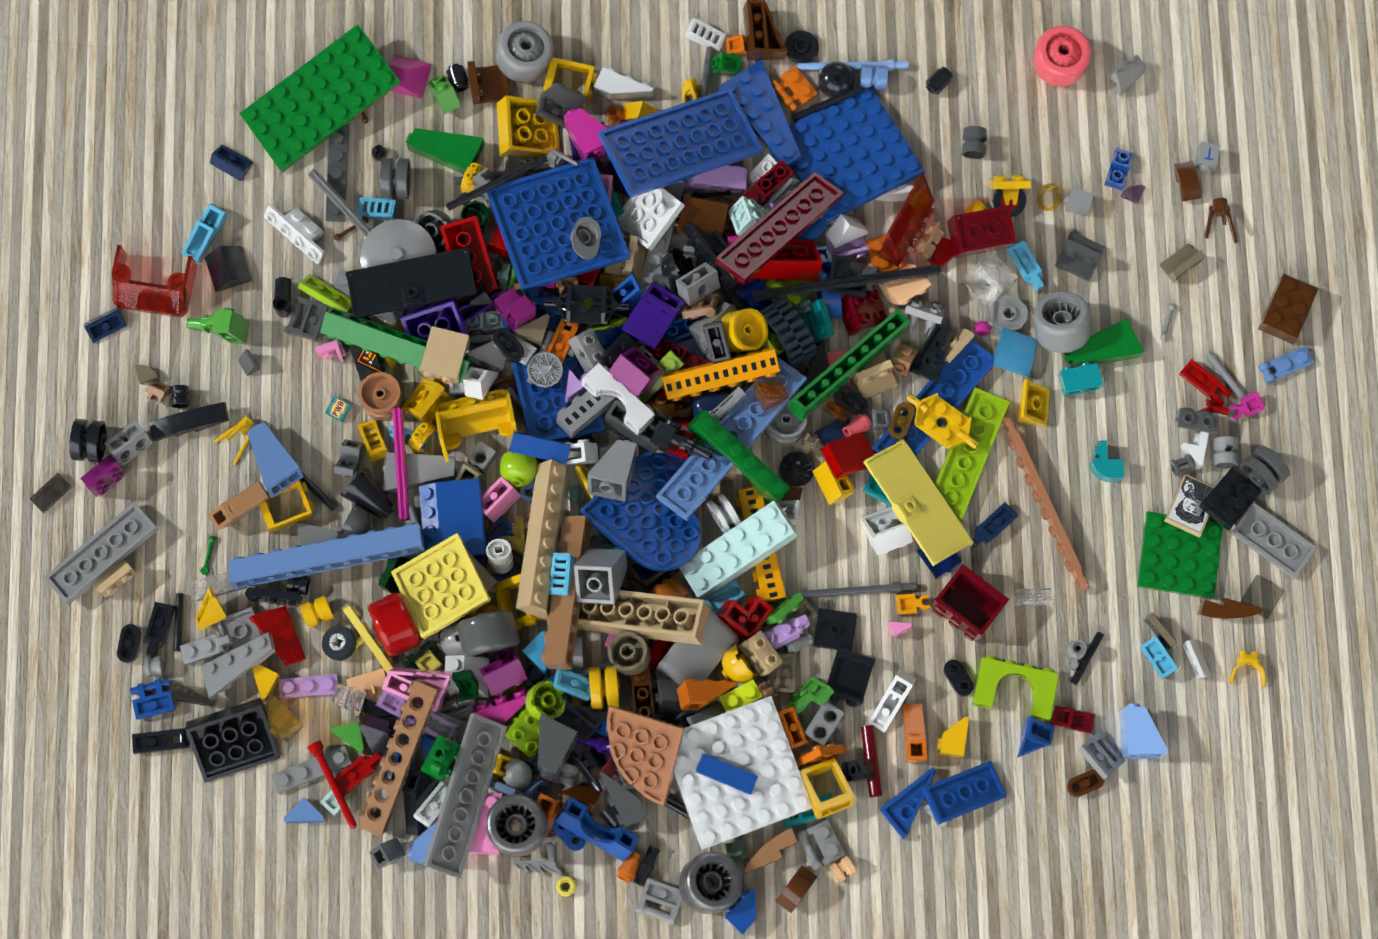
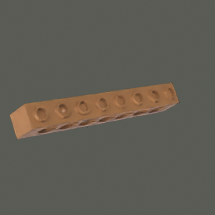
(379, 824)

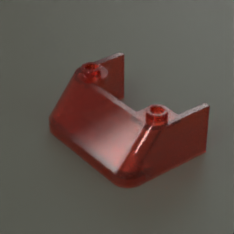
(149, 297)

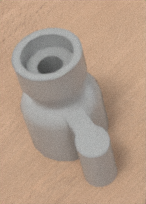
(1075, 651)

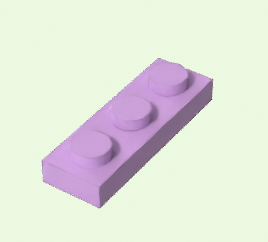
(307, 686)

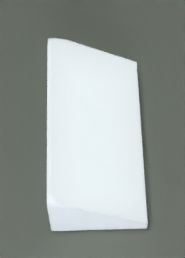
(1196, 659)

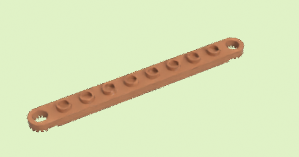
(1047, 510)

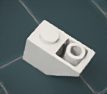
(478, 382)

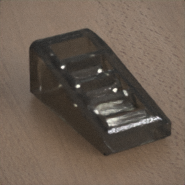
(186, 695)

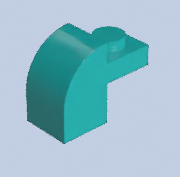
(1106, 469)

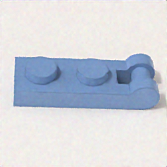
(1286, 364)

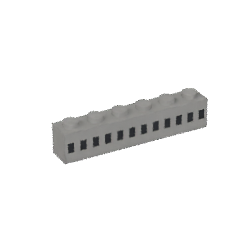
(587, 408)

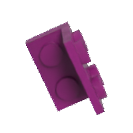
(103, 475)

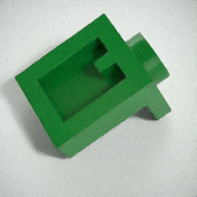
(726, 63)

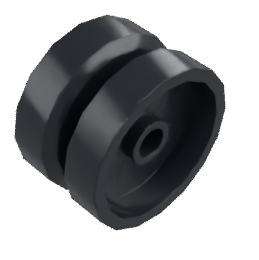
(88, 440)

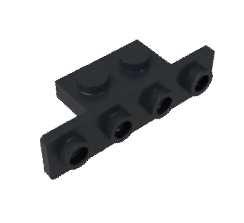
(711, 247)

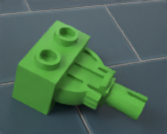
(223, 323)

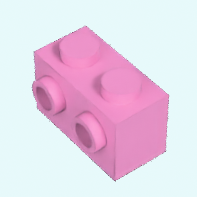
(499, 499)

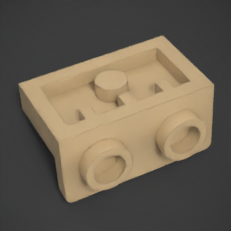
(760, 654)

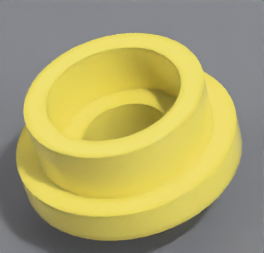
(559, 886)

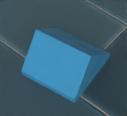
(534, 651)

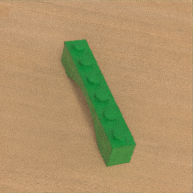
(718, 437)

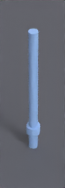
(857, 65)

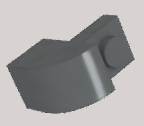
(349, 458)

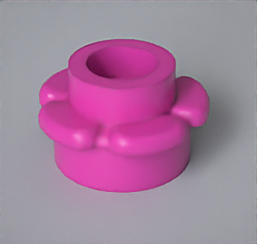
(982, 328)

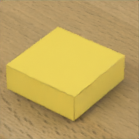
(428, 662)

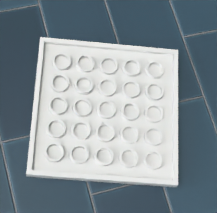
(751, 741)

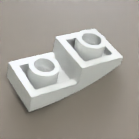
(898, 194)

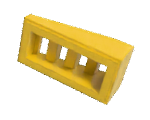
(376, 451)

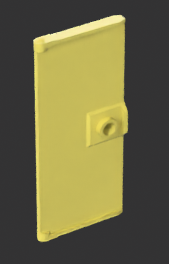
(918, 502)

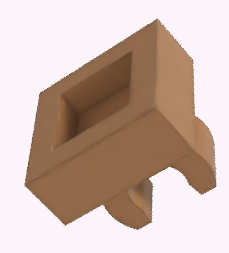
(157, 389)

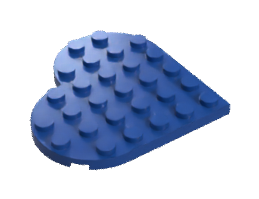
(642, 523)

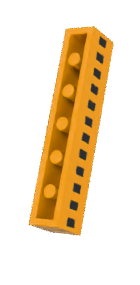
(718, 374)
(767, 571)

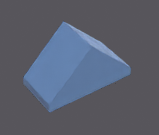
(304, 813)

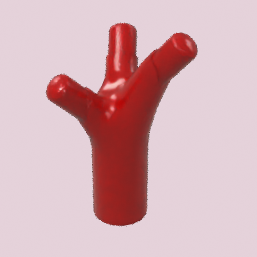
(1214, 408)

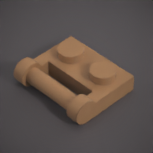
(700, 308)

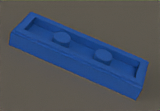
(539, 447)
(726, 774)

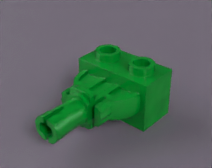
(441, 758)

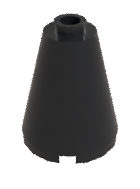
(368, 494)

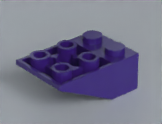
(653, 315)

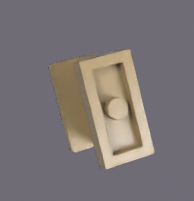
(444, 355)

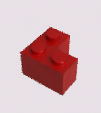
(745, 620)

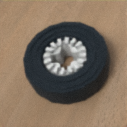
(331, 638)

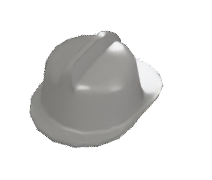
(586, 237)

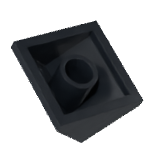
(227, 267)

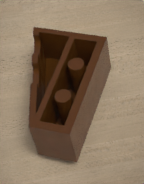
(761, 34)

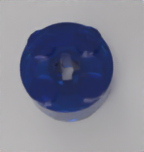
(746, 295)

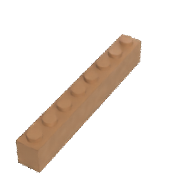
(565, 610)

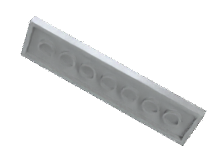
(465, 796)

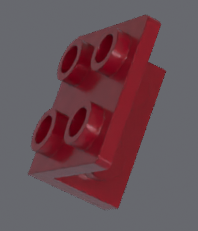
(862, 312)

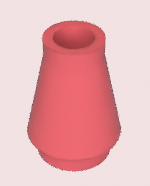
(859, 424)

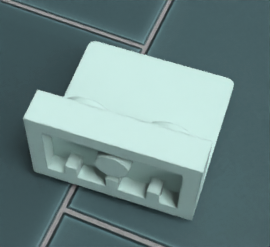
(746, 214)

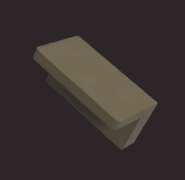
(1181, 262)

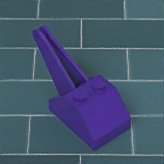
(442, 315)

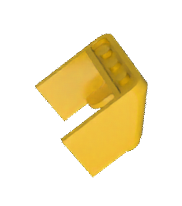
(473, 416)

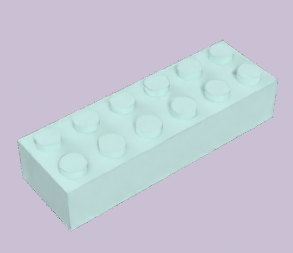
(739, 550)

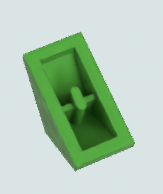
(351, 735)

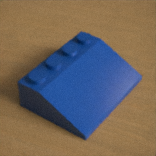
(453, 509)

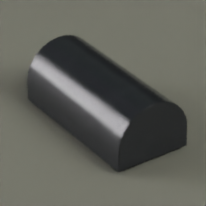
(717, 341)

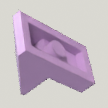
(574, 387)

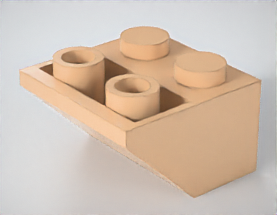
(902, 291)

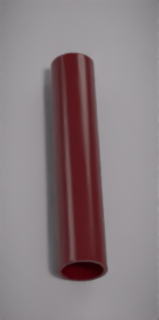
(870, 752)

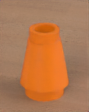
(629, 867)

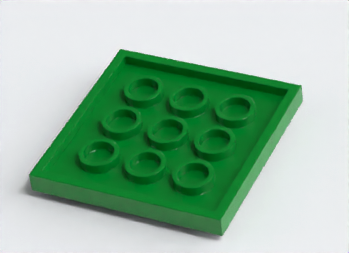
(1179, 560)

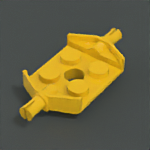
(934, 408)

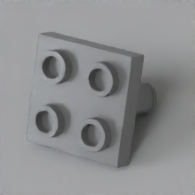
(921, 308)

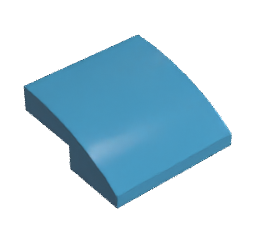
(1015, 352)

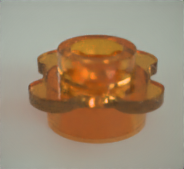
(611, 110)

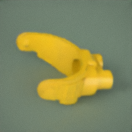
(467, 182)
(420, 435)
(1252, 660)

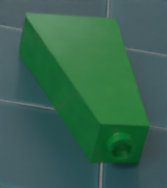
(445, 148)
(1107, 346)

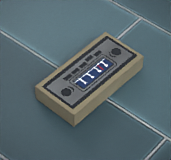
(1160, 631)

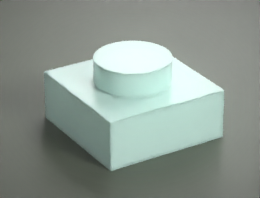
(331, 803)

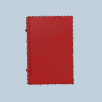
(847, 454)

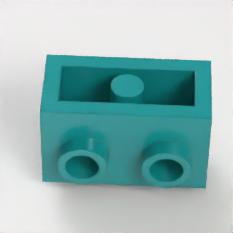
(1080, 379)

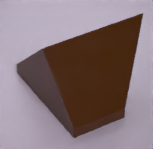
(583, 793)

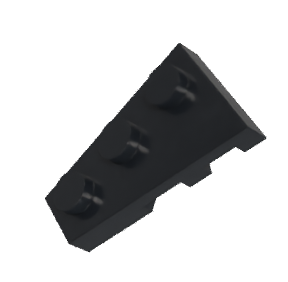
(932, 355)

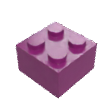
(635, 371)

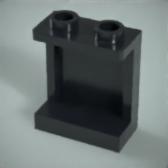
(850, 677)

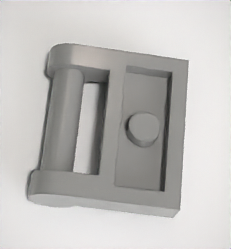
(1101, 755)
(826, 842)
(663, 895)

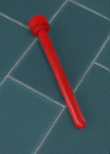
(317, 751)

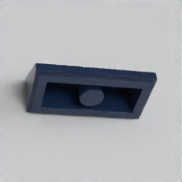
(230, 162)
(105, 324)

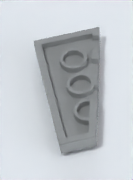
(235, 664)

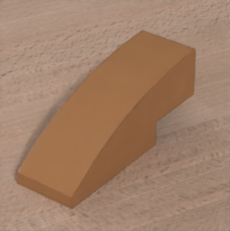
(771, 851)

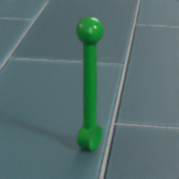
(204, 570)

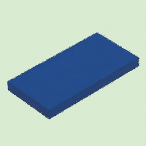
(964, 792)

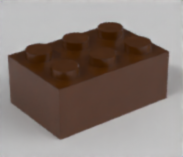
(1288, 308)

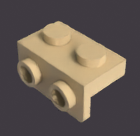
(115, 578)

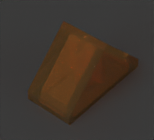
(769, 394)

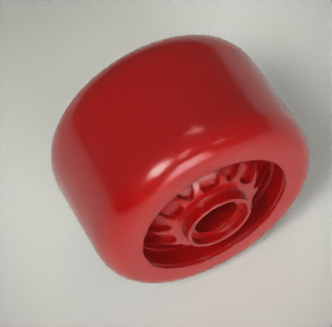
(394, 624)

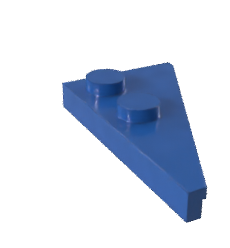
(903, 807)

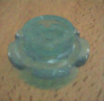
(575, 498)

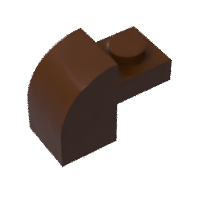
(796, 889)

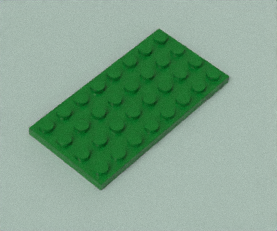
(320, 98)

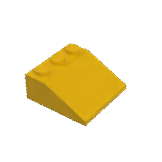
(522, 131)

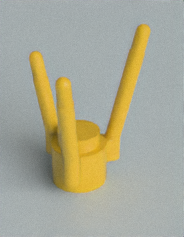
(690, 89)
(242, 427)

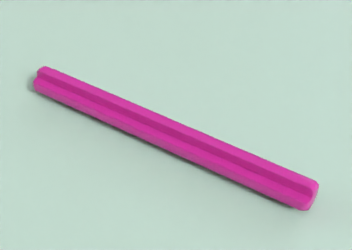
(401, 467)

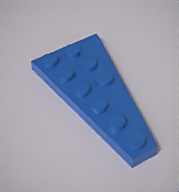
(763, 111)

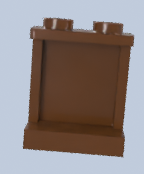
(704, 215)

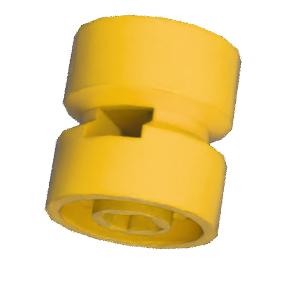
(316, 611)

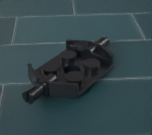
(570, 305)

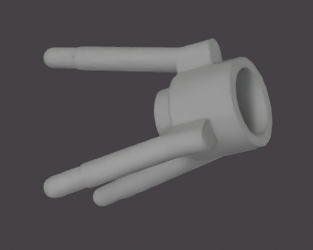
(558, 159)

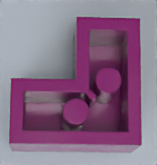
(515, 308)
(504, 672)

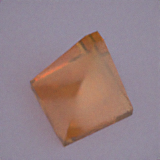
(835, 410)

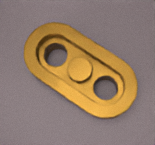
(901, 421)

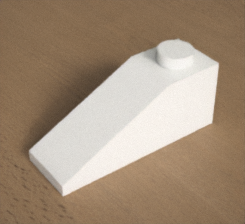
(892, 700)

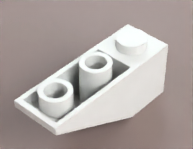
(619, 87)

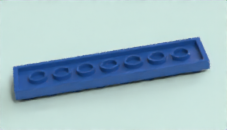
(953, 386)

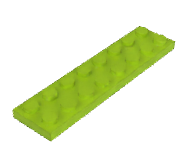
(964, 463)

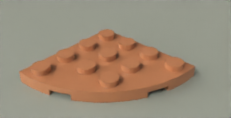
(644, 751)

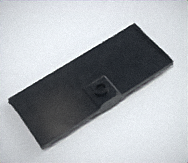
(411, 283)

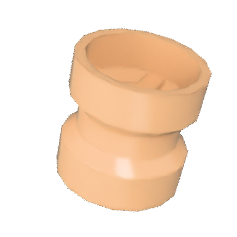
(843, 869)

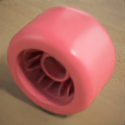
(1058, 68)

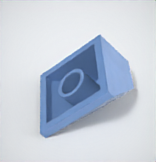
(421, 845)

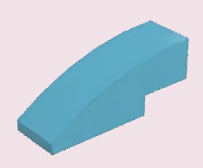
(205, 232)

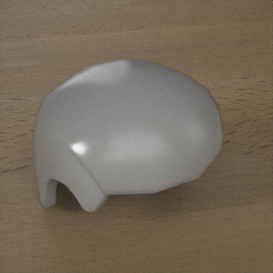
(517, 774)

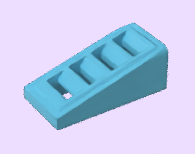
(392, 204)
(568, 565)

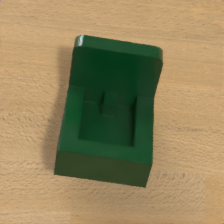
(467, 684)

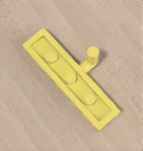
(364, 630)

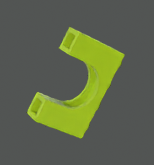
(1041, 682)

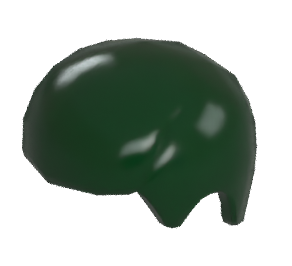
(478, 209)

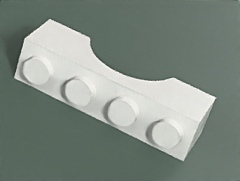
(600, 382)

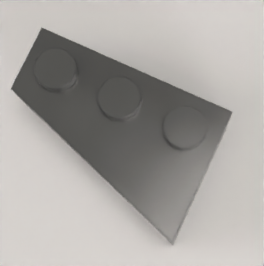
(615, 419)

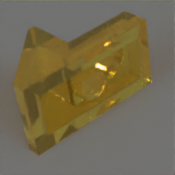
(518, 541)

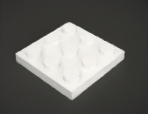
(650, 216)

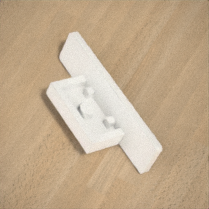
(298, 230)

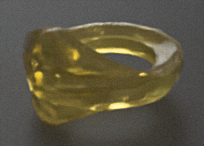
(1057, 193)

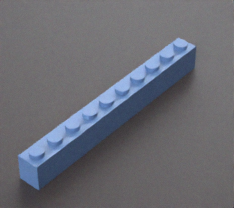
(326, 555)

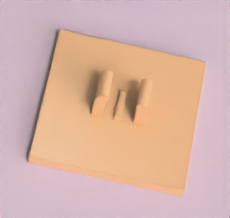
(369, 683)

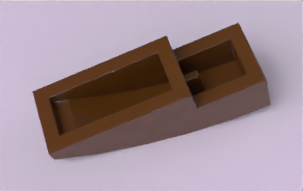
(1227, 609)

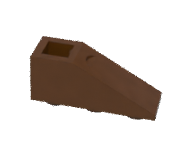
(642, 693)

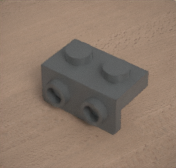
(1196, 420)

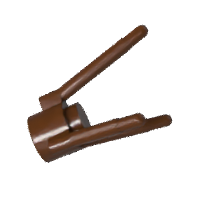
(1221, 209)

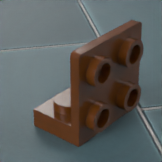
(487, 83)

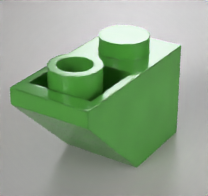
(444, 94)

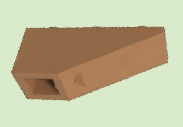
(238, 506)

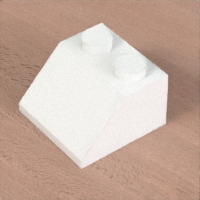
(886, 531)

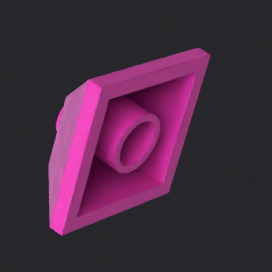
(412, 75)

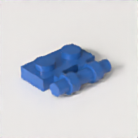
(155, 704)

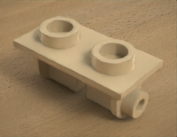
(932, 233)

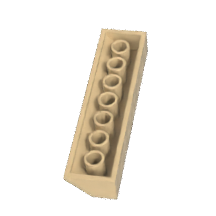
(542, 537)

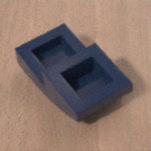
(832, 431)

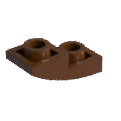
(1188, 181)
(672, 409)

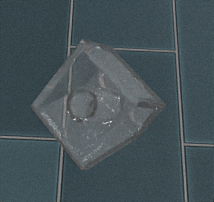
(990, 279)

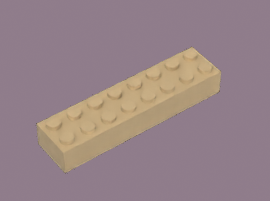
(648, 616)

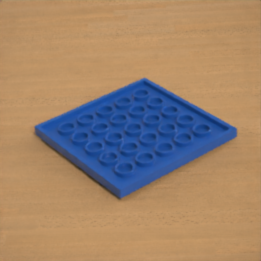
(854, 150)
(538, 219)

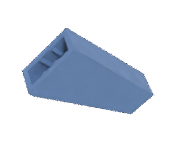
(274, 462)

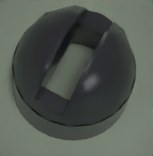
(382, 153)

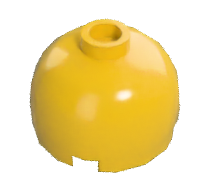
(737, 666)

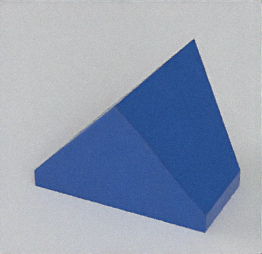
(1035, 736)

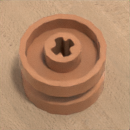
(375, 386)

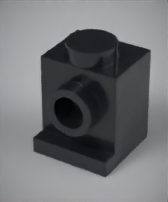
(858, 770)

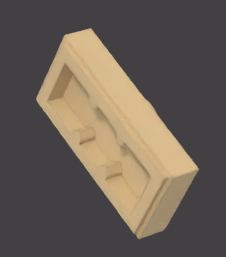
(958, 342)

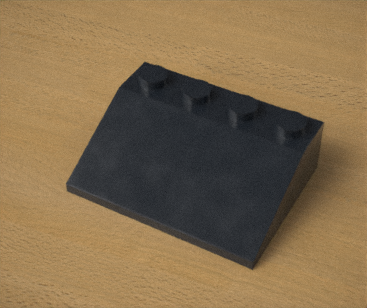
(232, 740)

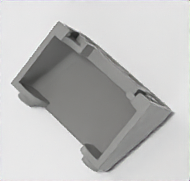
(698, 661)

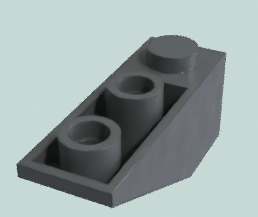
(628, 805)

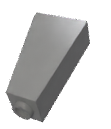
(420, 470)

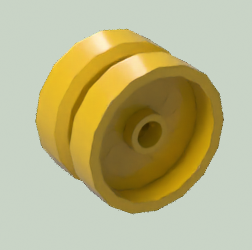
(745, 330)
(604, 687)

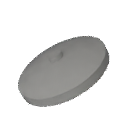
(395, 242)

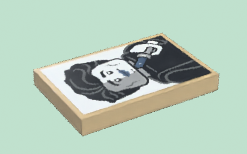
(1185, 506)

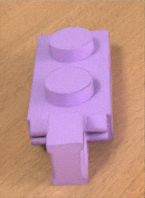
(786, 631)

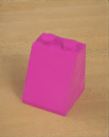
(583, 132)

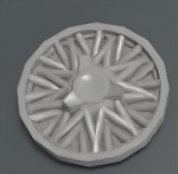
(545, 369)

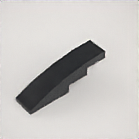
(189, 421)

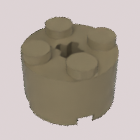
(620, 648)

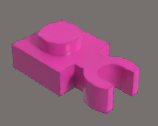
(1249, 405)

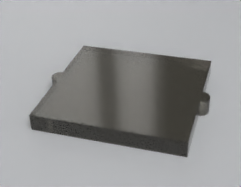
(1262, 595)

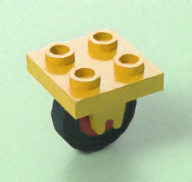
(1010, 192)

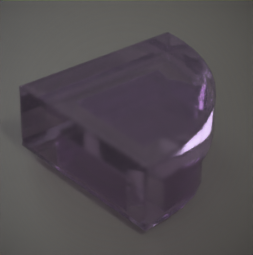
(1133, 193)

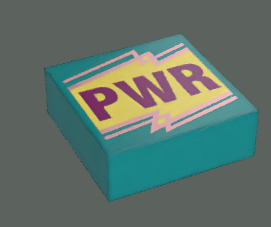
(338, 409)

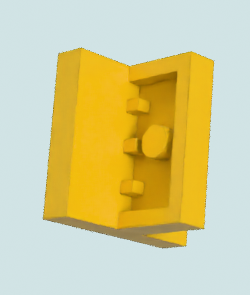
(424, 399)

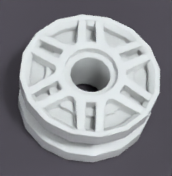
(723, 513)

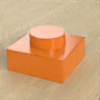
(736, 45)

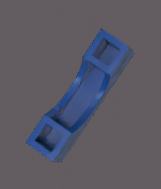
(615, 841)

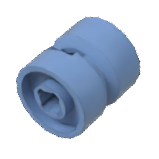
(873, 77)

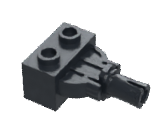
(671, 436)

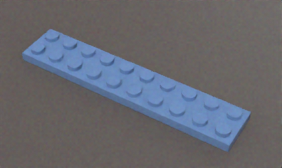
(744, 421)

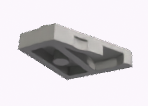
(310, 533)

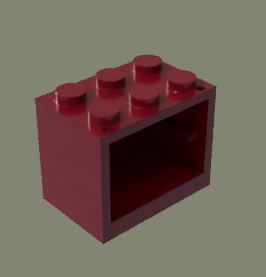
(981, 231)
(969, 603)

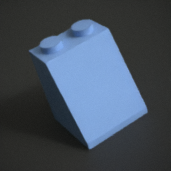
(1139, 734)

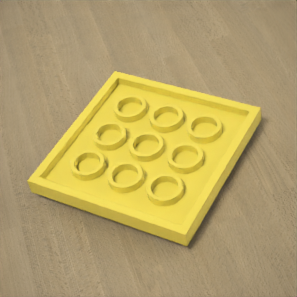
(441, 586)

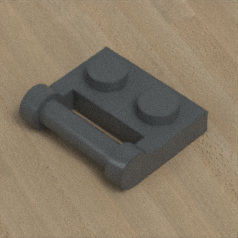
(312, 319)

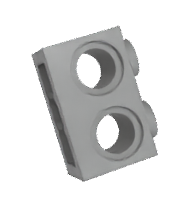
(128, 443)
(821, 722)

